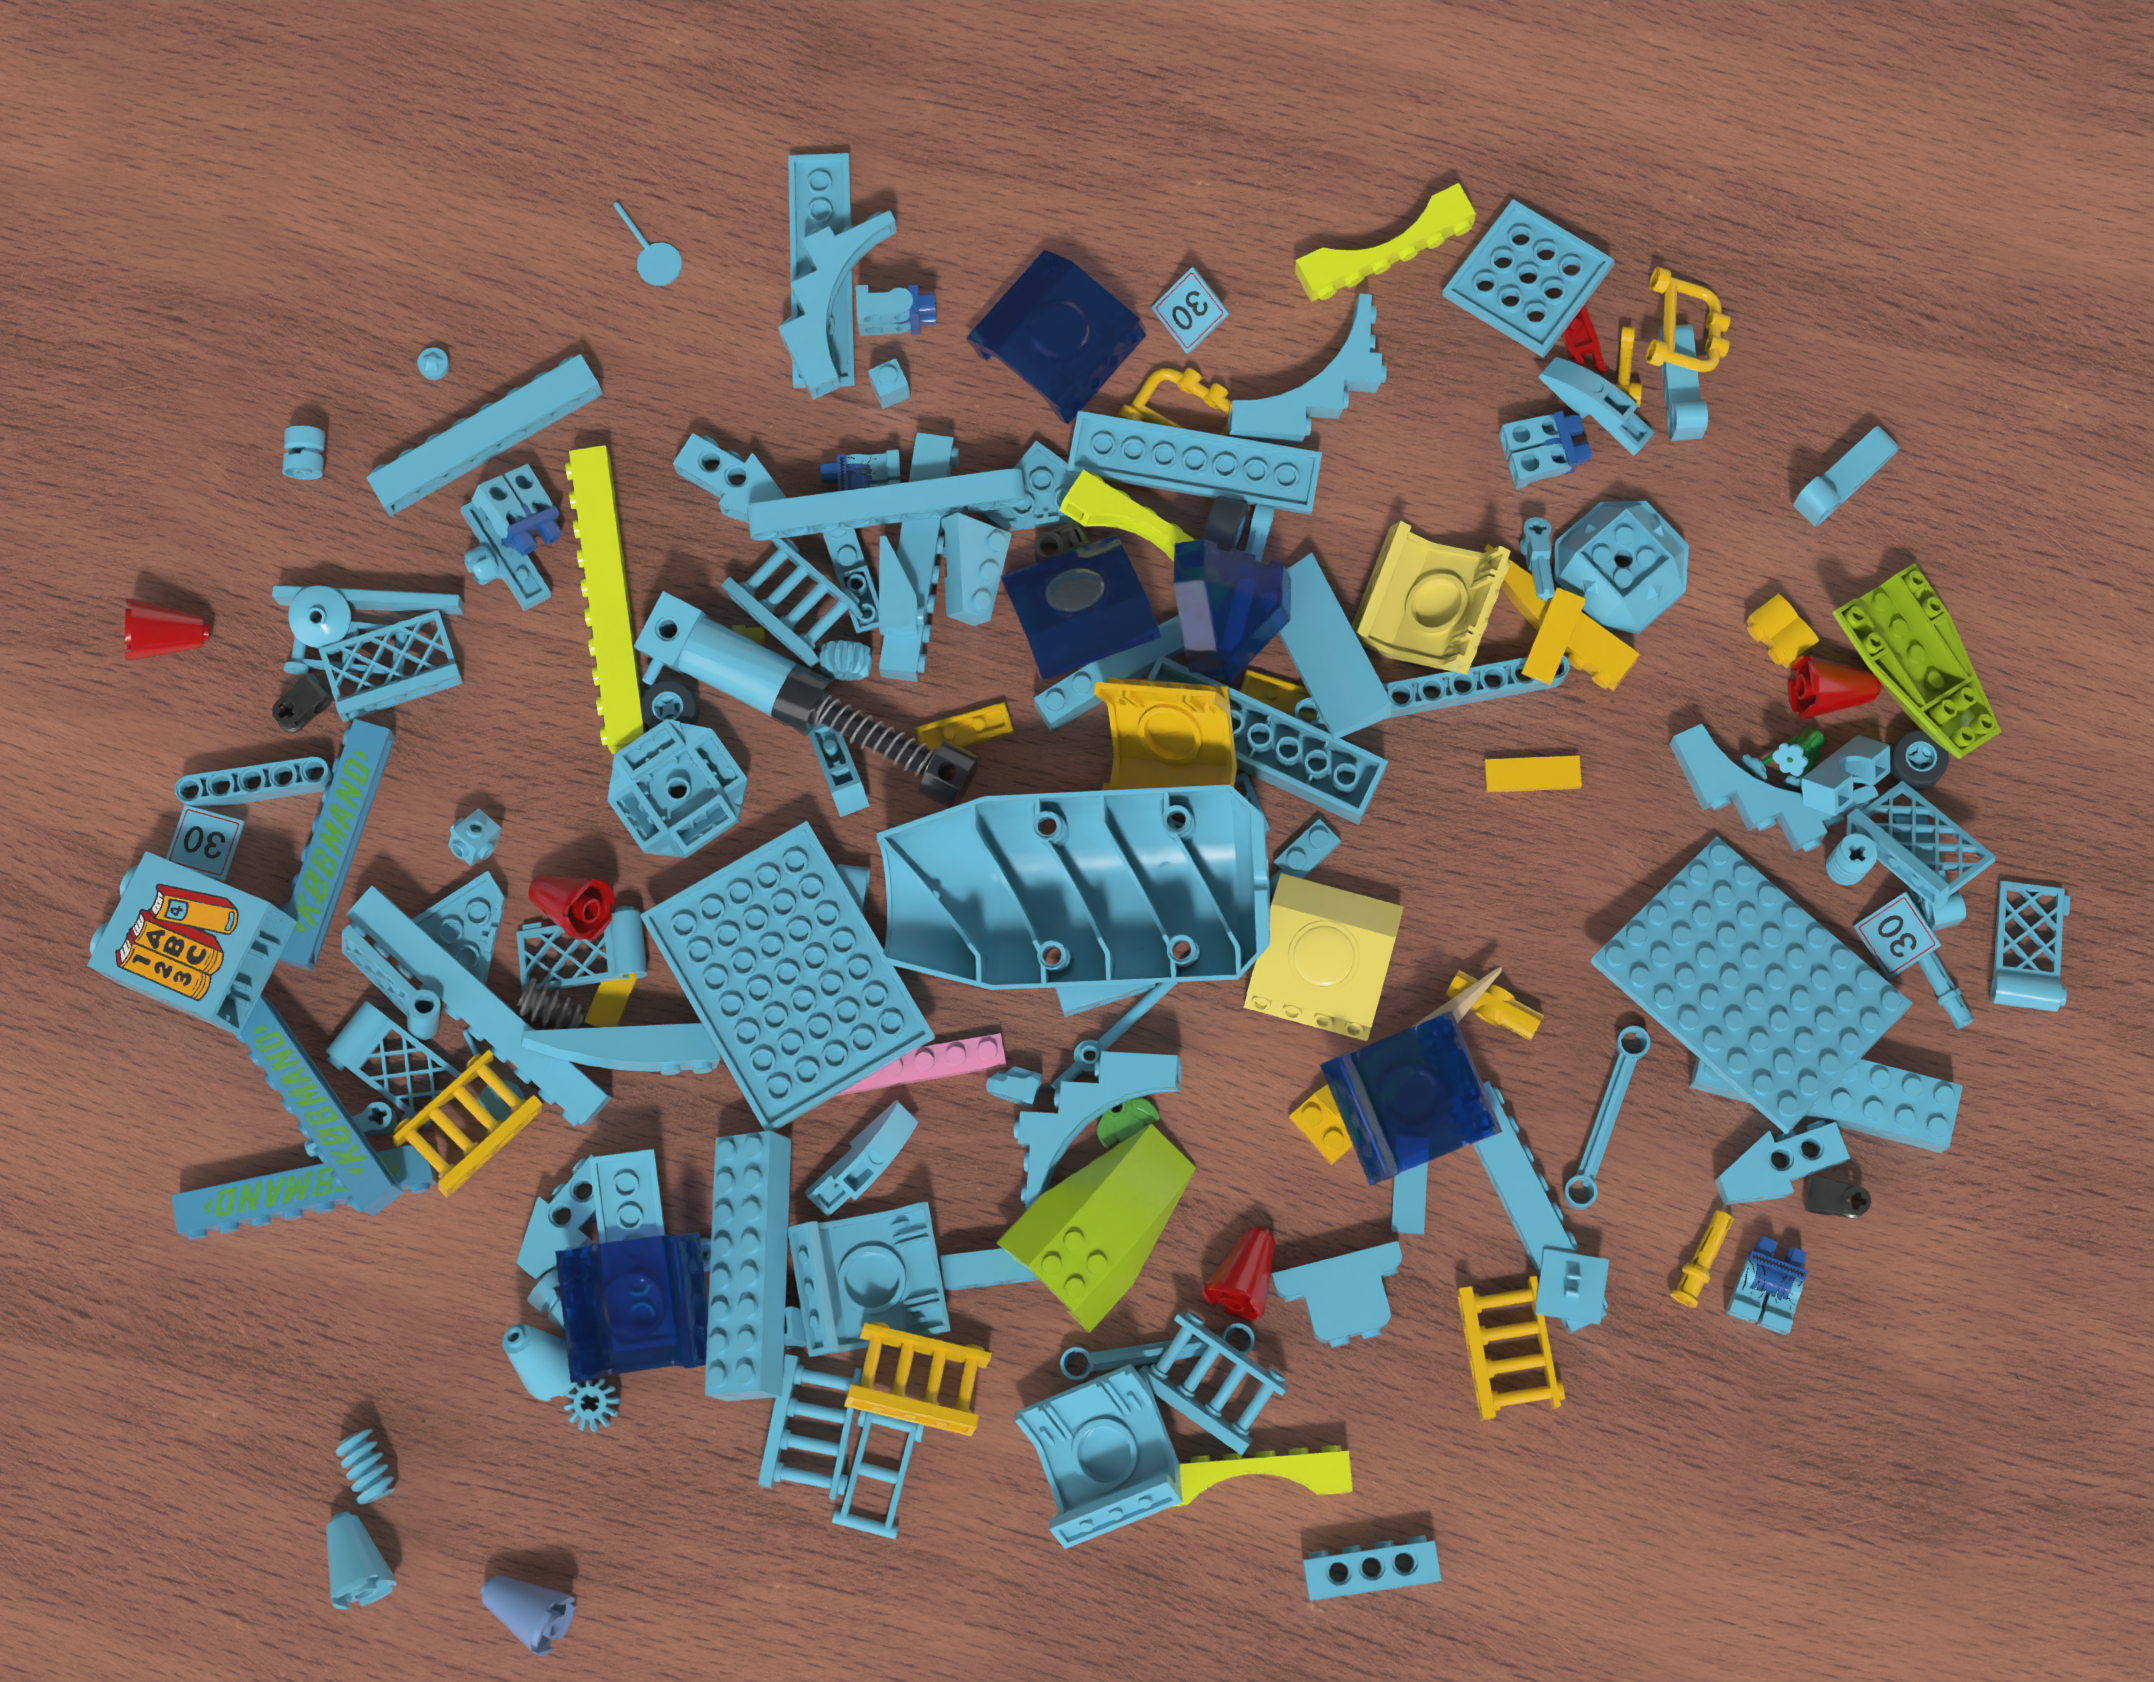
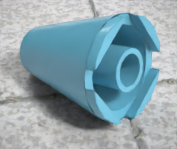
(539, 1361)
(355, 1564)

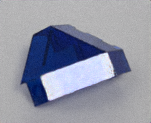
(1227, 606)

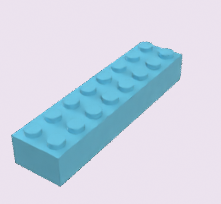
(1292, 751)
(1873, 1102)
(748, 1267)

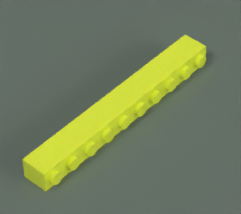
(607, 595)

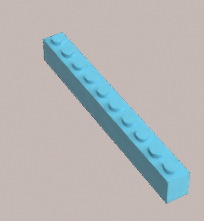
(476, 1004)

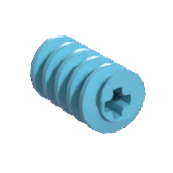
(1851, 859)
(364, 1467)

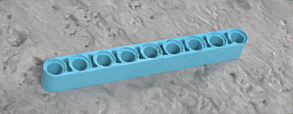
(886, 504)
(1448, 695)

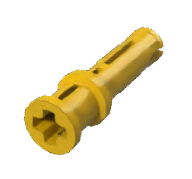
(1697, 1271)

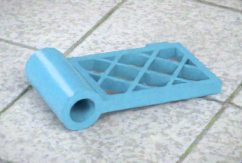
(623, 952)
(2029, 986)
(419, 1006)
(361, 1039)

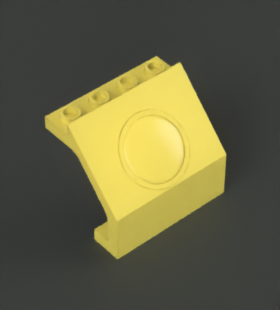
(1429, 600)
(1324, 957)

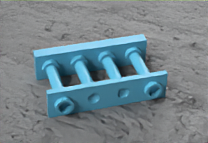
(783, 627)
(1209, 1415)
(781, 1438)

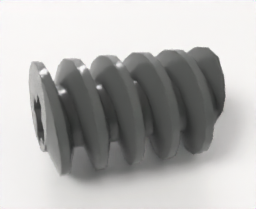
(549, 1008)

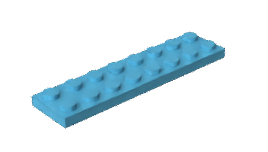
(818, 200)
(1194, 462)

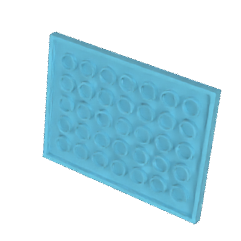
(787, 977)
(1751, 984)

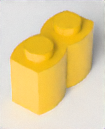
(1781, 631)

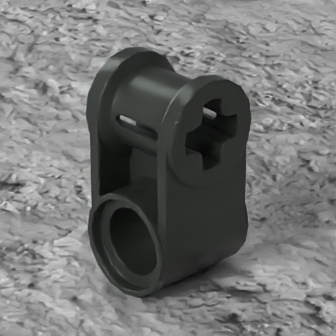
(1063, 538)
(304, 702)
(1831, 1197)

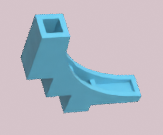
(815, 294)
(1288, 415)
(1718, 779)
(1078, 1104)

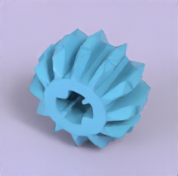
(845, 660)
(586, 1416)

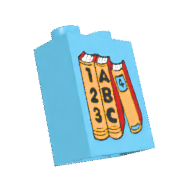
(191, 942)

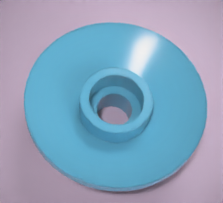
(334, 612)

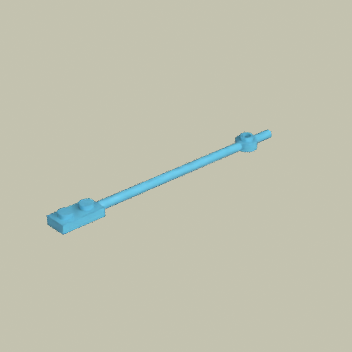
(1295, 861)

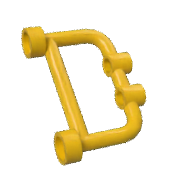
(1716, 323)
(1187, 382)

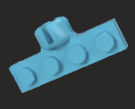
(494, 561)

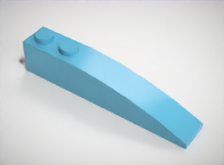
(1075, 693)
(630, 1047)

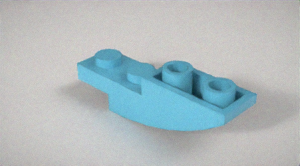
(1593, 395)
(854, 576)
(865, 1162)

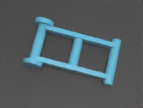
(301, 666)
(886, 1529)

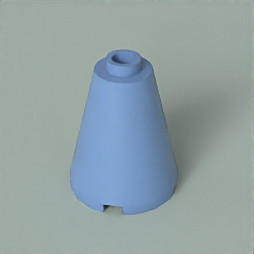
(529, 1611)

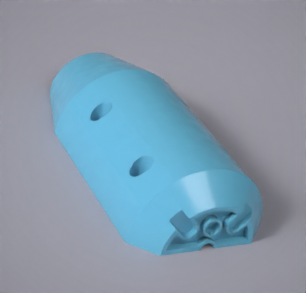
(990, 895)

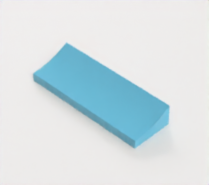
(1330, 655)

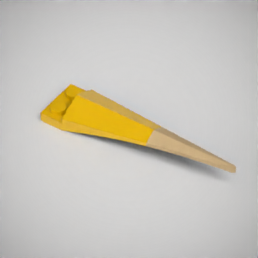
(1319, 1115)

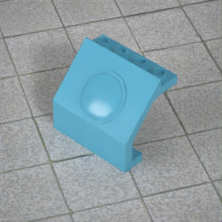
(868, 1272)
(1103, 1455)

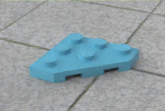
(1045, 489)
(468, 923)

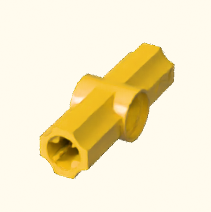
(1498, 1007)

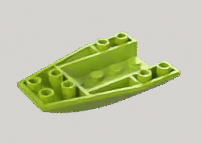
(1920, 660)

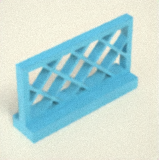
(399, 690)
(1905, 864)

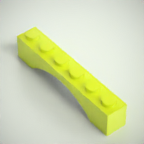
(1332, 269)
(1098, 504)
(1319, 1472)

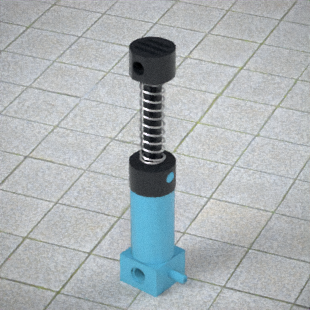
(788, 693)

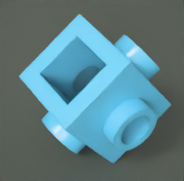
(474, 837)

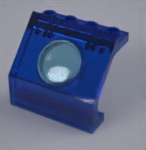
(1080, 607)

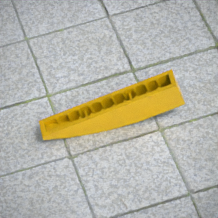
(1590, 644)

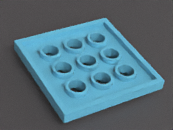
(1513, 320)

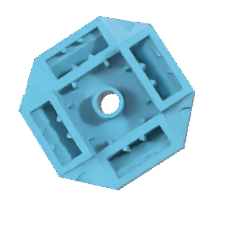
(1615, 595)
(669, 758)

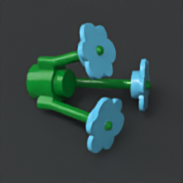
(1791, 757)

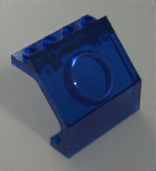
(1058, 333)
(1410, 1098)
(633, 1305)

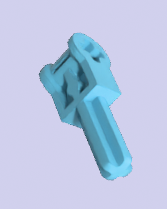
(1537, 550)
(367, 1123)

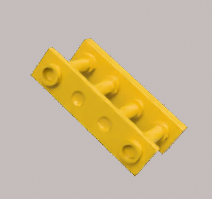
(475, 1154)
(1483, 1368)
(895, 1402)

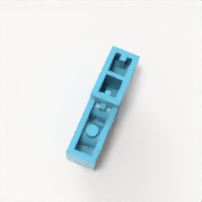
(734, 498)
(1757, 1179)
(543, 1232)

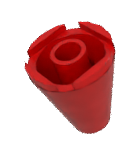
(161, 630)
(1829, 687)
(574, 903)
(1244, 1276)

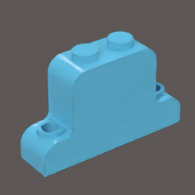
(1343, 1292)

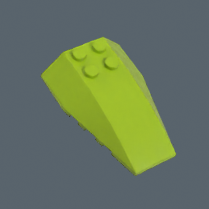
(1101, 1224)

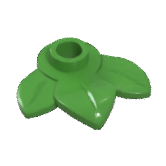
(1127, 1122)

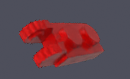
(1582, 340)

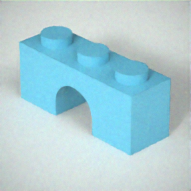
(1831, 782)

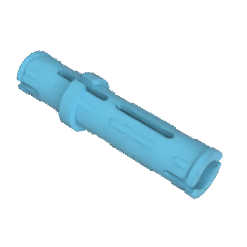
(1946, 991)

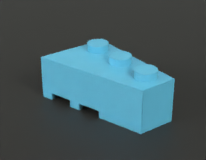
(974, 567)

